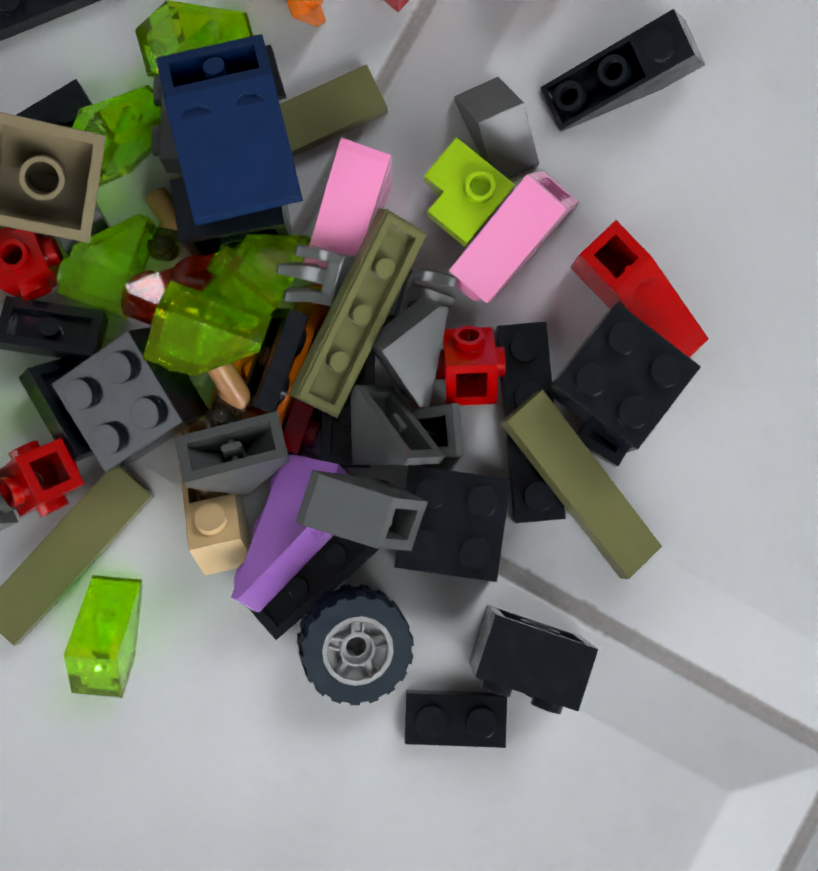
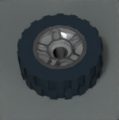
(383, 648)

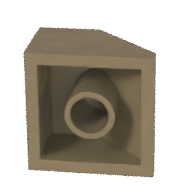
(48, 177)

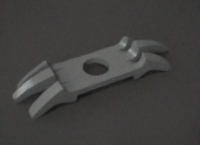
(336, 271)

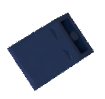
(228, 129)

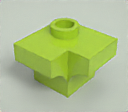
(467, 191)

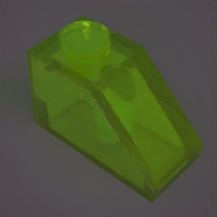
(185, 27)
(128, 130)
(99, 269)
(249, 270)
(202, 332)
(104, 637)

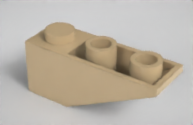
(215, 524)

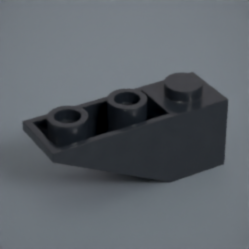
(624, 71)

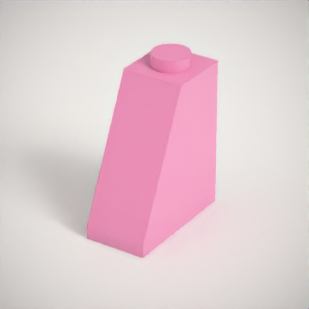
(351, 199)
(512, 236)

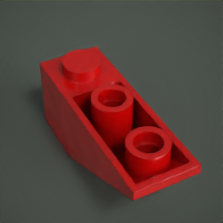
(627, 274)

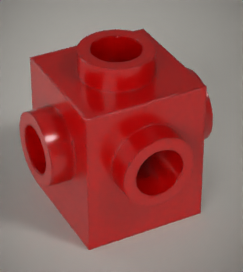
(38, 263)
(470, 365)
(39, 478)

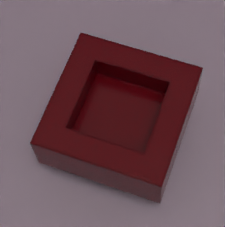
(301, 428)

